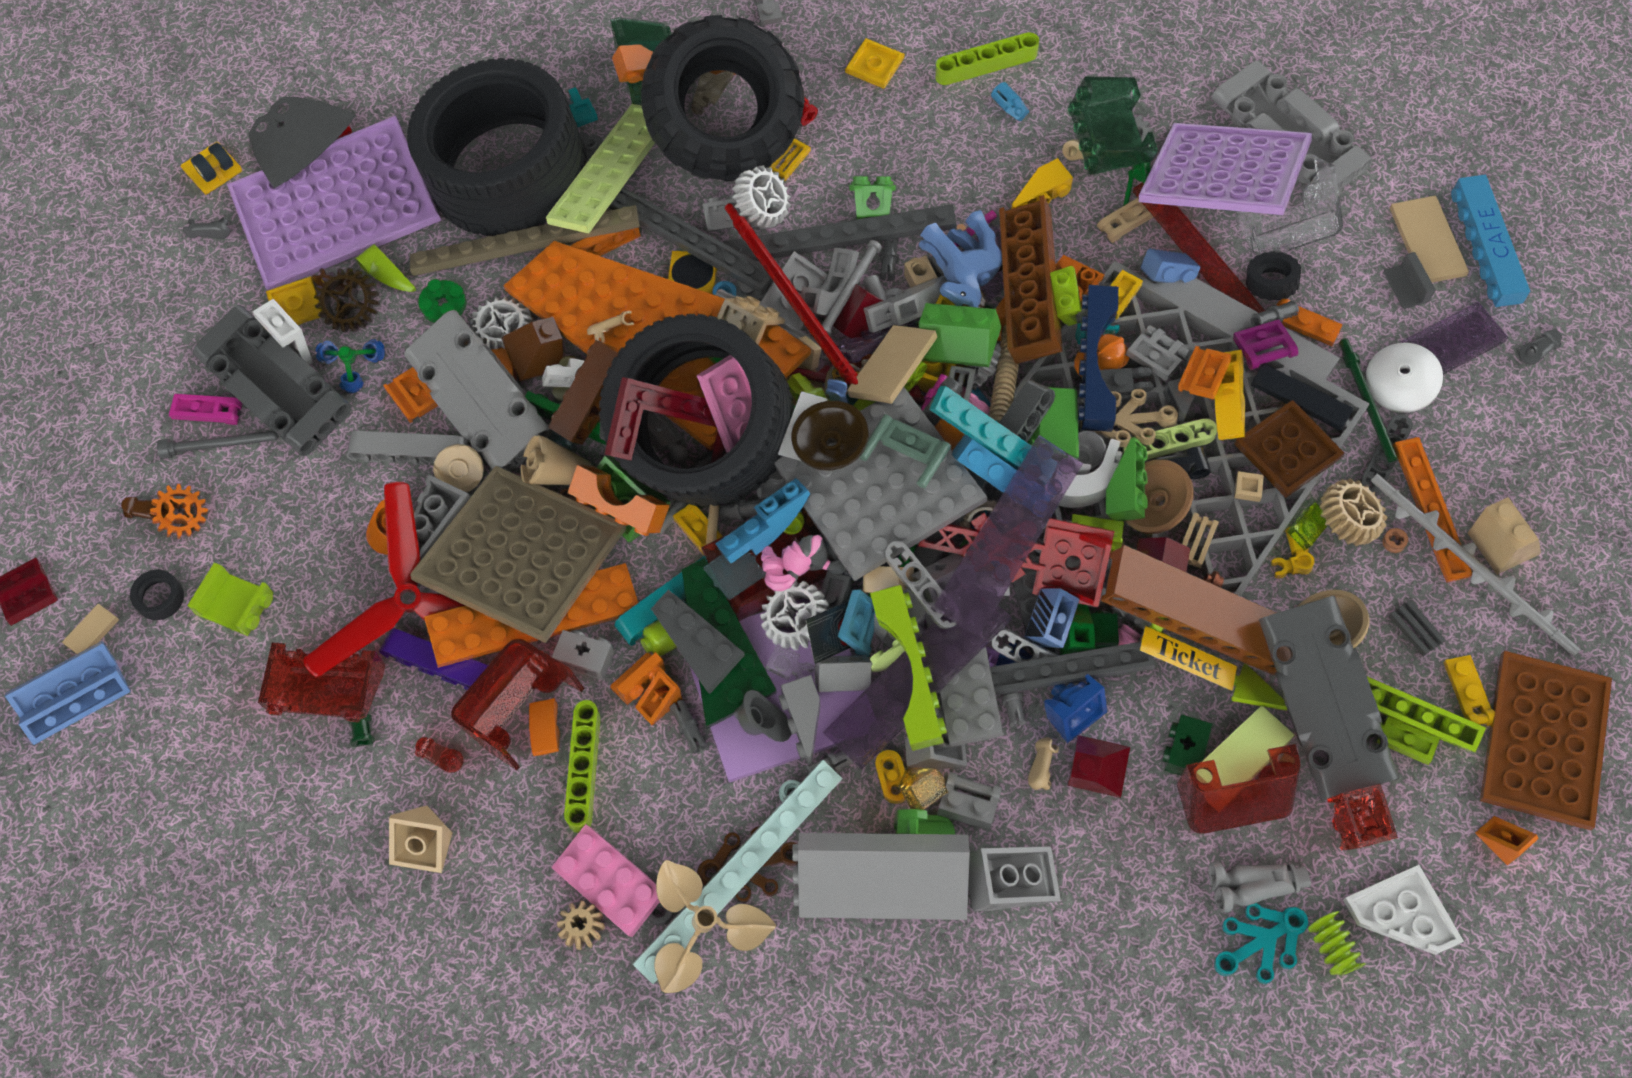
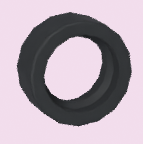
(165, 609)

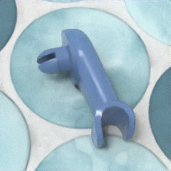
(837, 390)

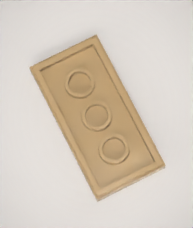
(1430, 237)
(892, 364)

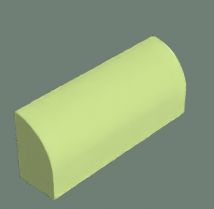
(1245, 750)

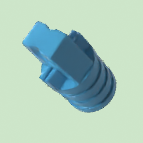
(1010, 101)

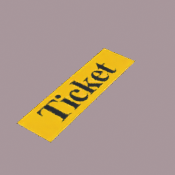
(1188, 658)

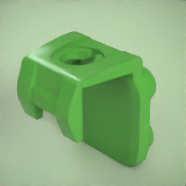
(862, 190)
(918, 822)

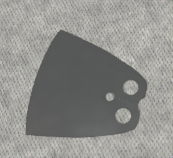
(305, 135)

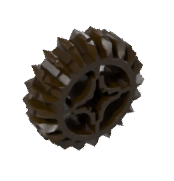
(349, 291)

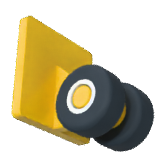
(211, 168)

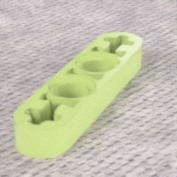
(1172, 445)

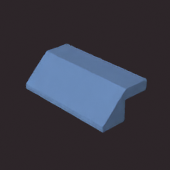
(67, 692)

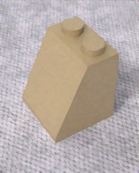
(1504, 536)

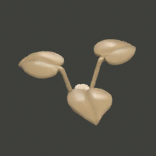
(680, 886)

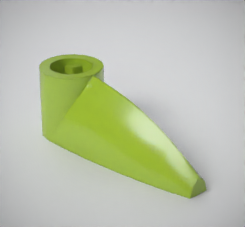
(378, 265)

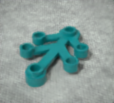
(1265, 939)

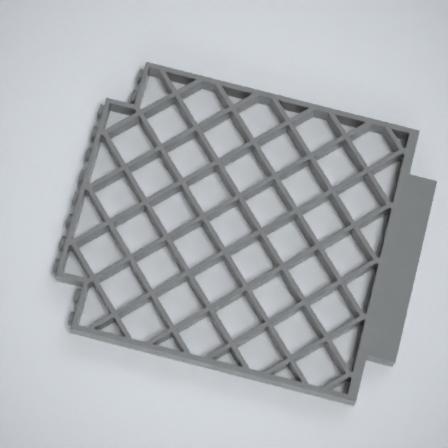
(1218, 318)

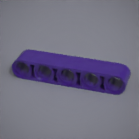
(418, 652)

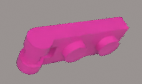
(205, 408)

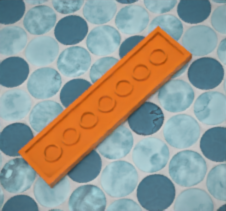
(469, 634)

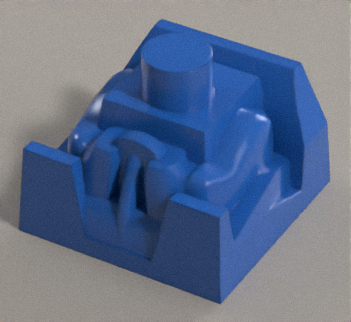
(1075, 707)

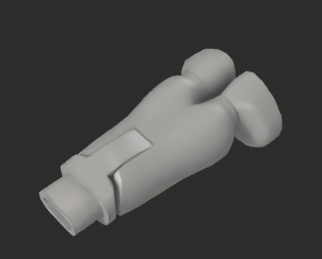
(1254, 883)

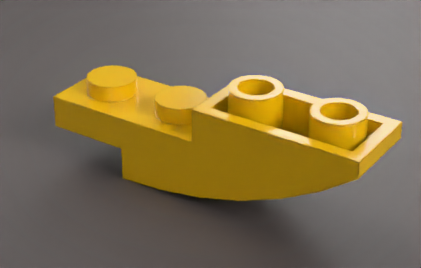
(1231, 400)

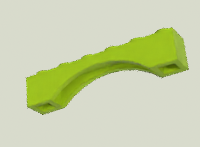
(920, 718)

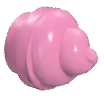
(1127, 635)

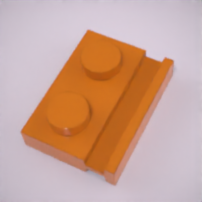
(1204, 372)
(410, 395)

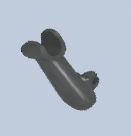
(215, 229)
(1533, 352)

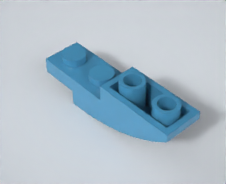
(772, 518)

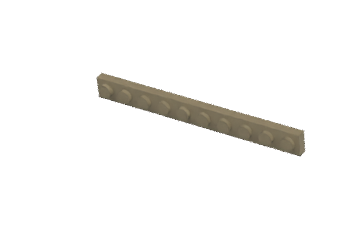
(517, 242)

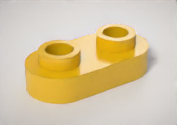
(890, 777)

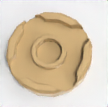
(459, 467)

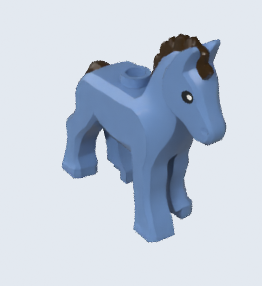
(966, 268)

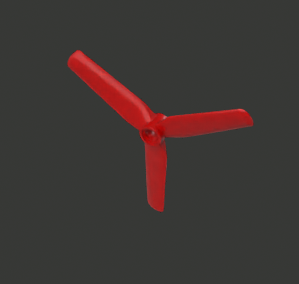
(385, 614)

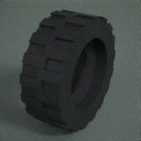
(1268, 288)

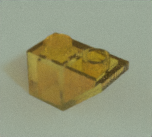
(922, 787)

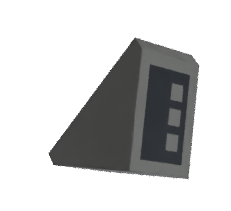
(1179, 400)

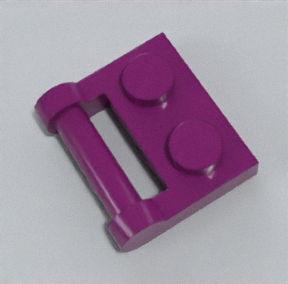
(1263, 338)

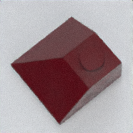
(1099, 766)

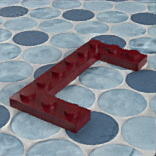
(639, 396)

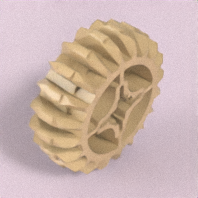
(1353, 512)

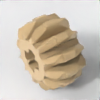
(577, 936)

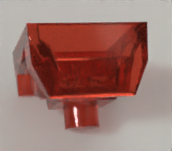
(1362, 817)

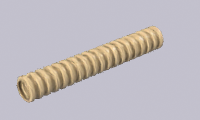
(1004, 381)

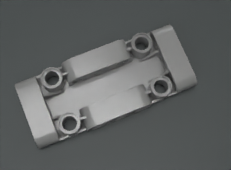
(1262, 101)
(476, 391)

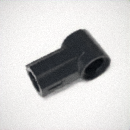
(1192, 461)

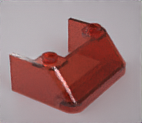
(503, 690)

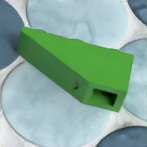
(1126, 489)

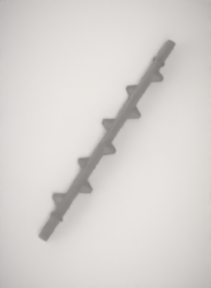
(1480, 572)

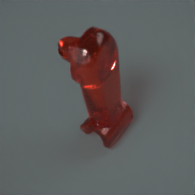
(441, 756)

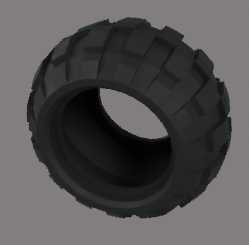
(731, 47)

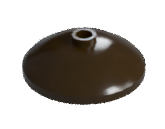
(827, 424)

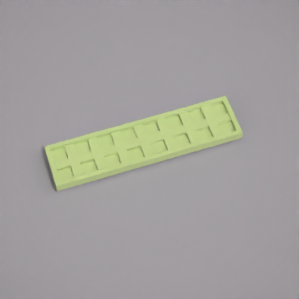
(603, 174)

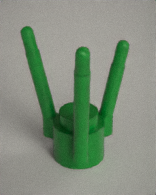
(1138, 172)

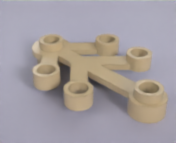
(1165, 417)

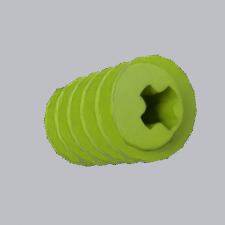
(1335, 944)

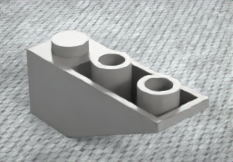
(804, 709)

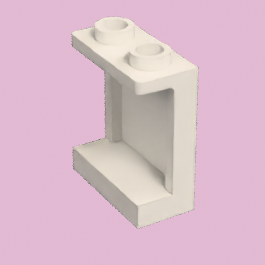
(283, 328)

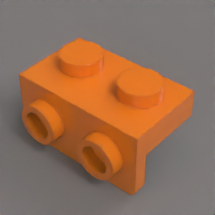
(637, 677)

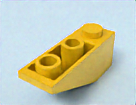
(1048, 180)

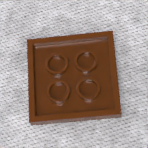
(1289, 448)

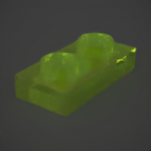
(1308, 526)

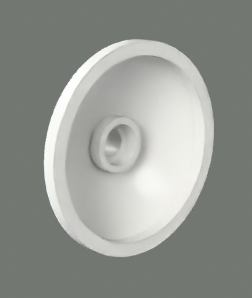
(1404, 391)

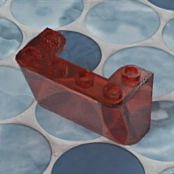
(1218, 807)

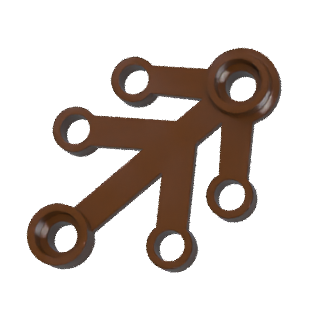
(757, 879)

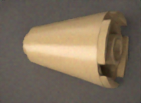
(549, 463)

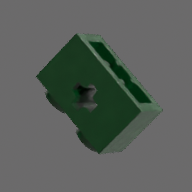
(1189, 731)

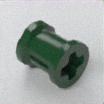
(361, 732)

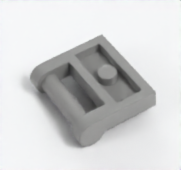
(967, 807)

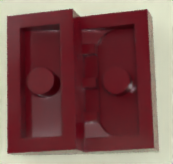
(25, 591)

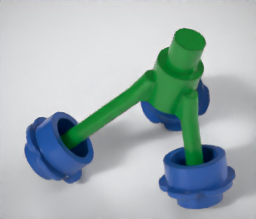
(350, 381)

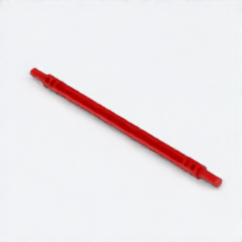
(747, 233)

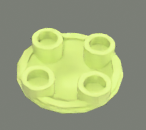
(882, 660)

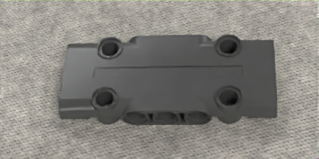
(272, 380)
(1328, 698)

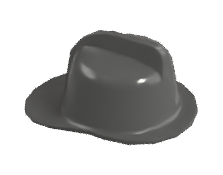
(762, 717)

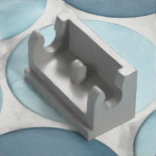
(843, 673)

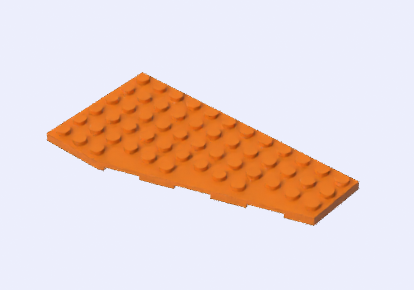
(589, 289)

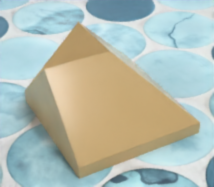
(418, 840)

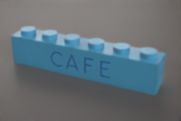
(1490, 241)

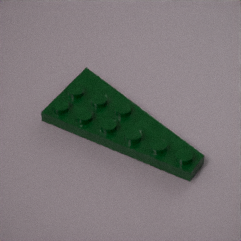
(749, 672)

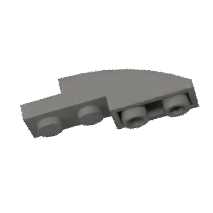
(903, 307)

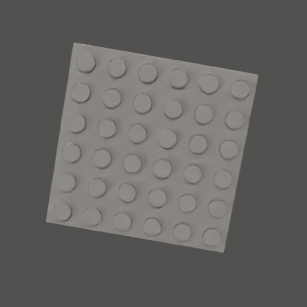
(879, 498)

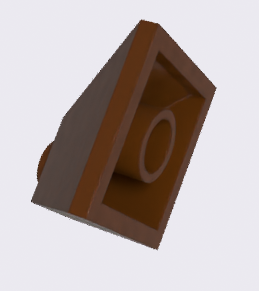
(534, 348)

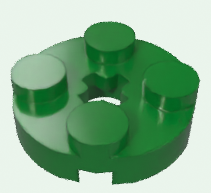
(437, 290)

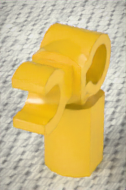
(1301, 563)

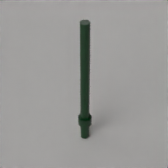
(1352, 361)

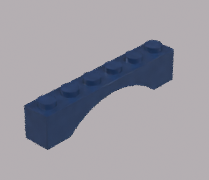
(1098, 403)

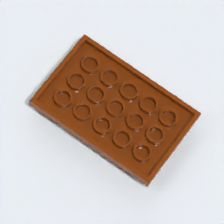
(1547, 740)

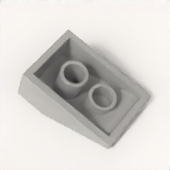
(1012, 877)

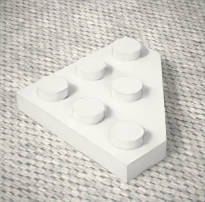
(1405, 911)

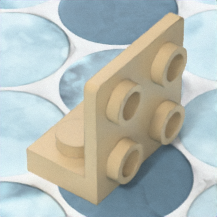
(749, 316)

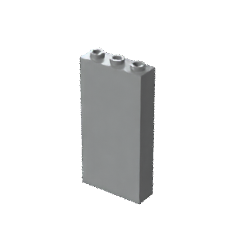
(881, 876)

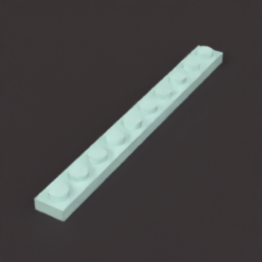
(746, 860)

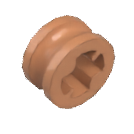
(1399, 535)

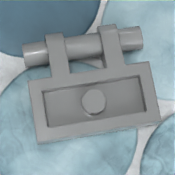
(1152, 355)

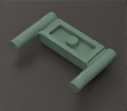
(910, 443)

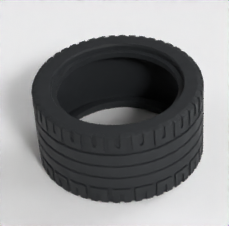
(477, 101)
(662, 350)

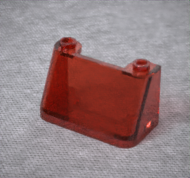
(340, 692)

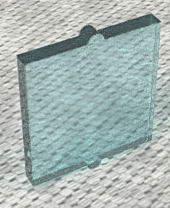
(735, 576)

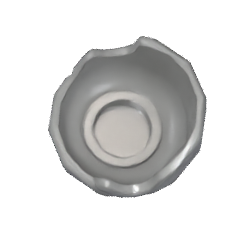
(1091, 448)

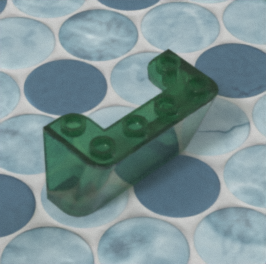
(1107, 124)

